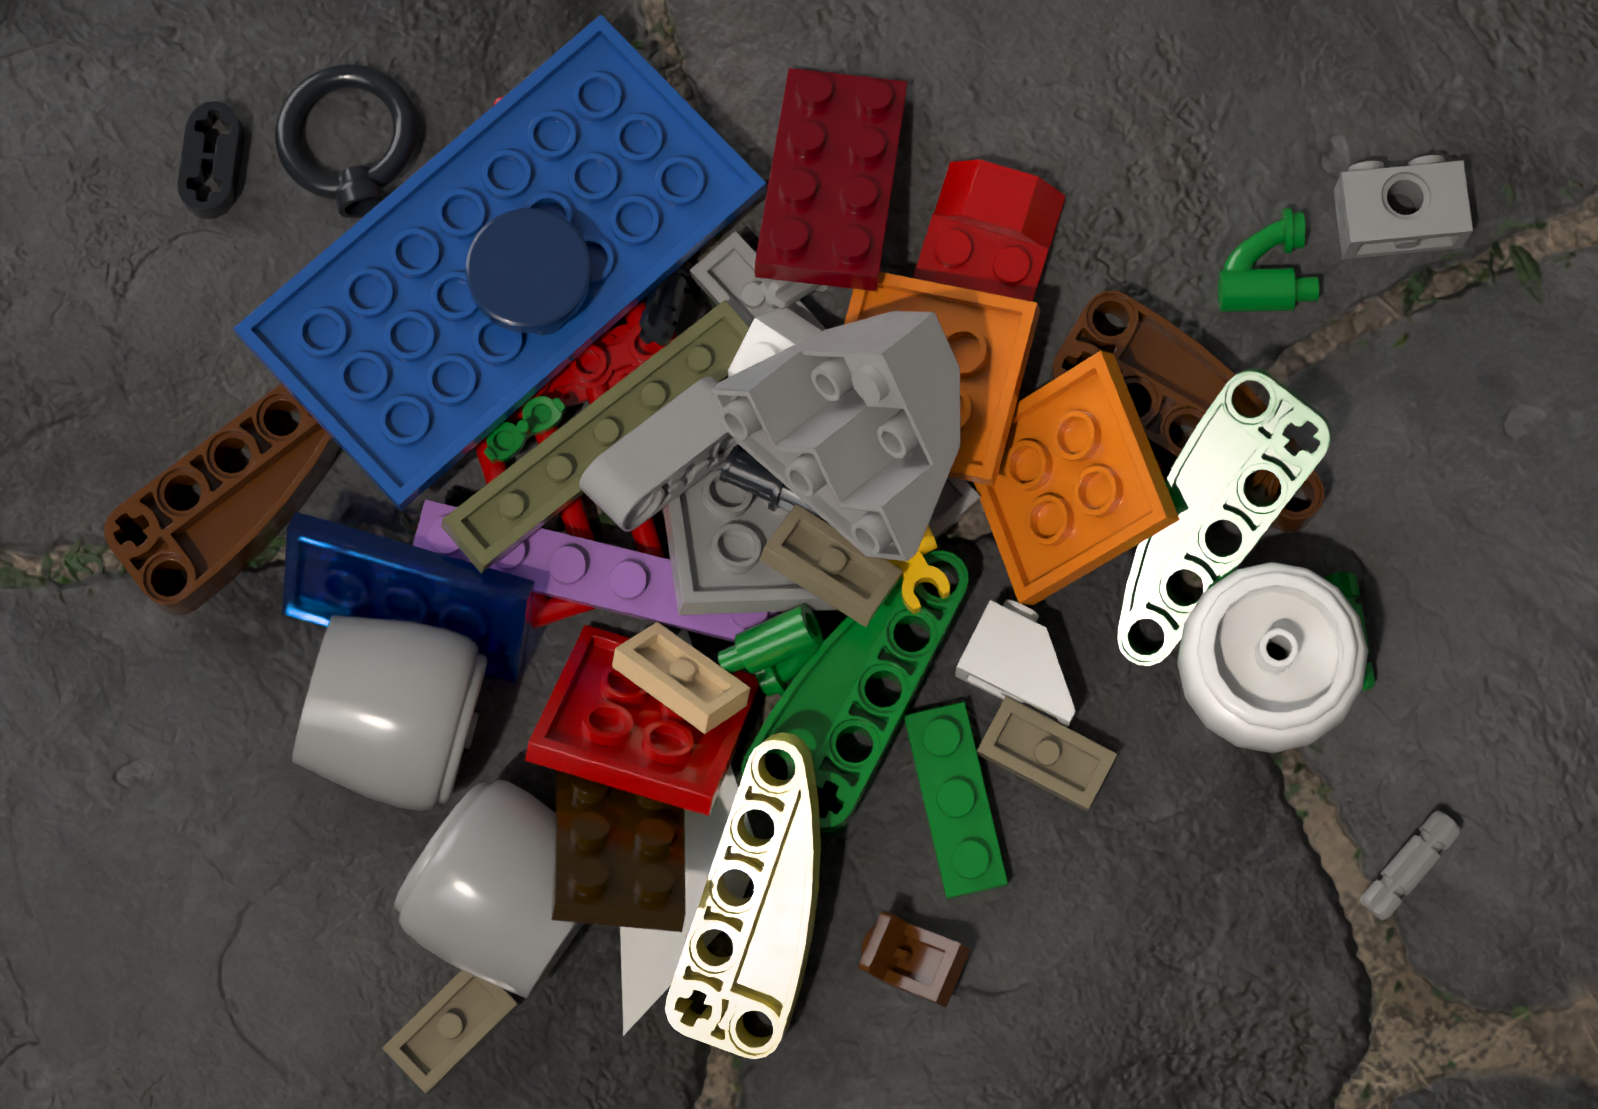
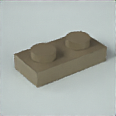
(830, 565)
(1046, 753)
(449, 1029)

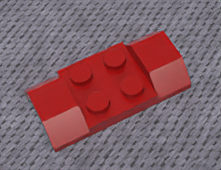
(990, 230)

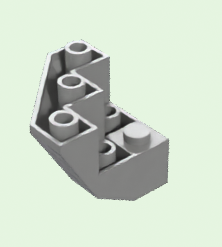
(856, 425)

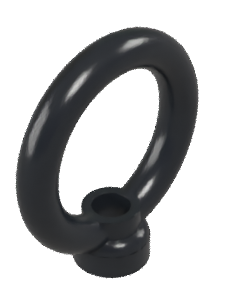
(356, 187)

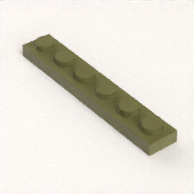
(551, 472)

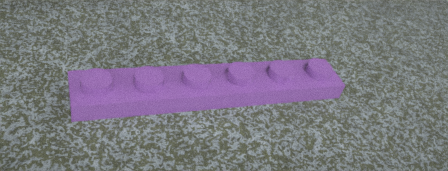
(592, 576)

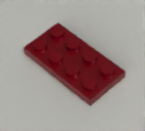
(831, 180)

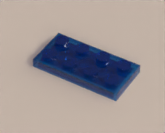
(371, 576)

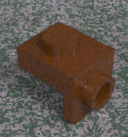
(912, 959)

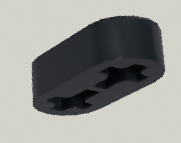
(197, 158)

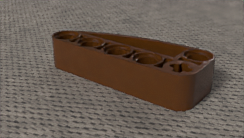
(1177, 384)
(235, 511)

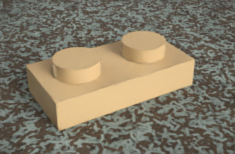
(681, 677)

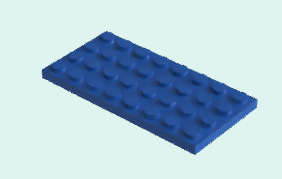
(383, 320)

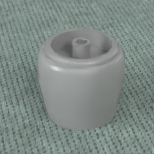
(391, 709)
(487, 890)

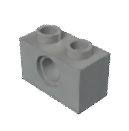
(1373, 229)

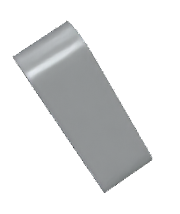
(659, 458)

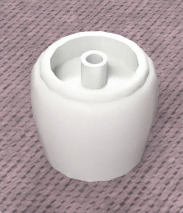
(1272, 657)

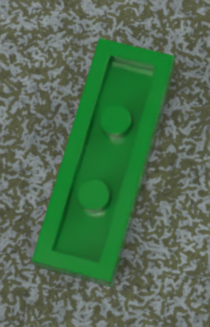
(955, 801)

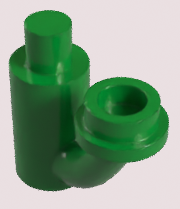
(1266, 290)
(775, 649)

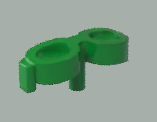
(539, 417)

